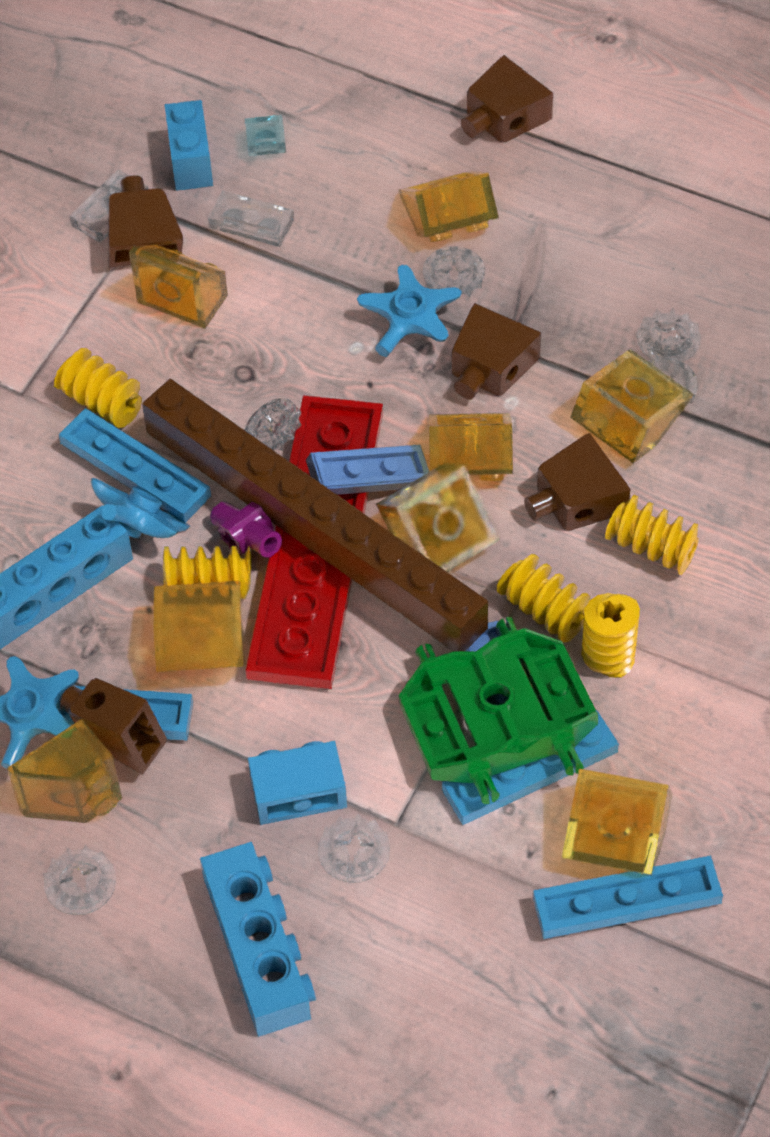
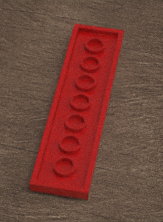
(302, 593)

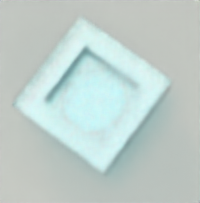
(265, 135)

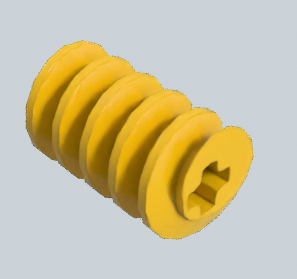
(100, 387)
(653, 534)
(206, 570)
(544, 597)
(610, 634)

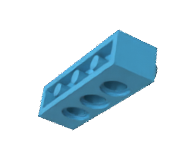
(60, 572)
(270, 1003)

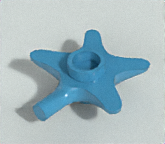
(409, 310)
(136, 511)
(32, 707)

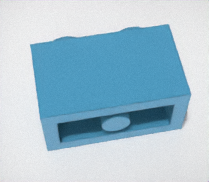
(188, 145)
(297, 782)

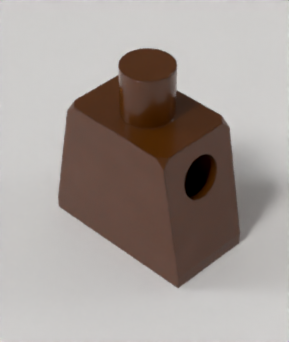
(506, 102)
(139, 219)
(492, 352)
(578, 486)
(118, 720)

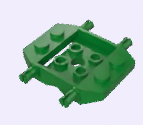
(502, 733)

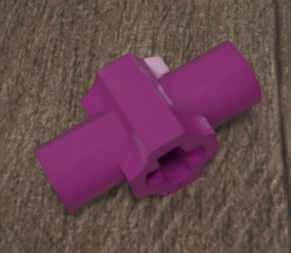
(246, 528)

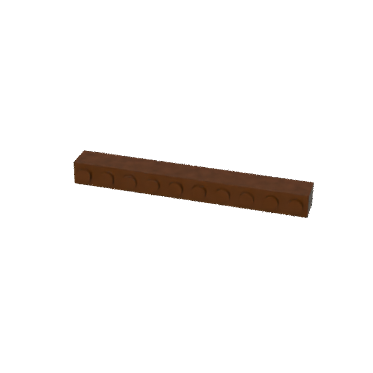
(317, 517)

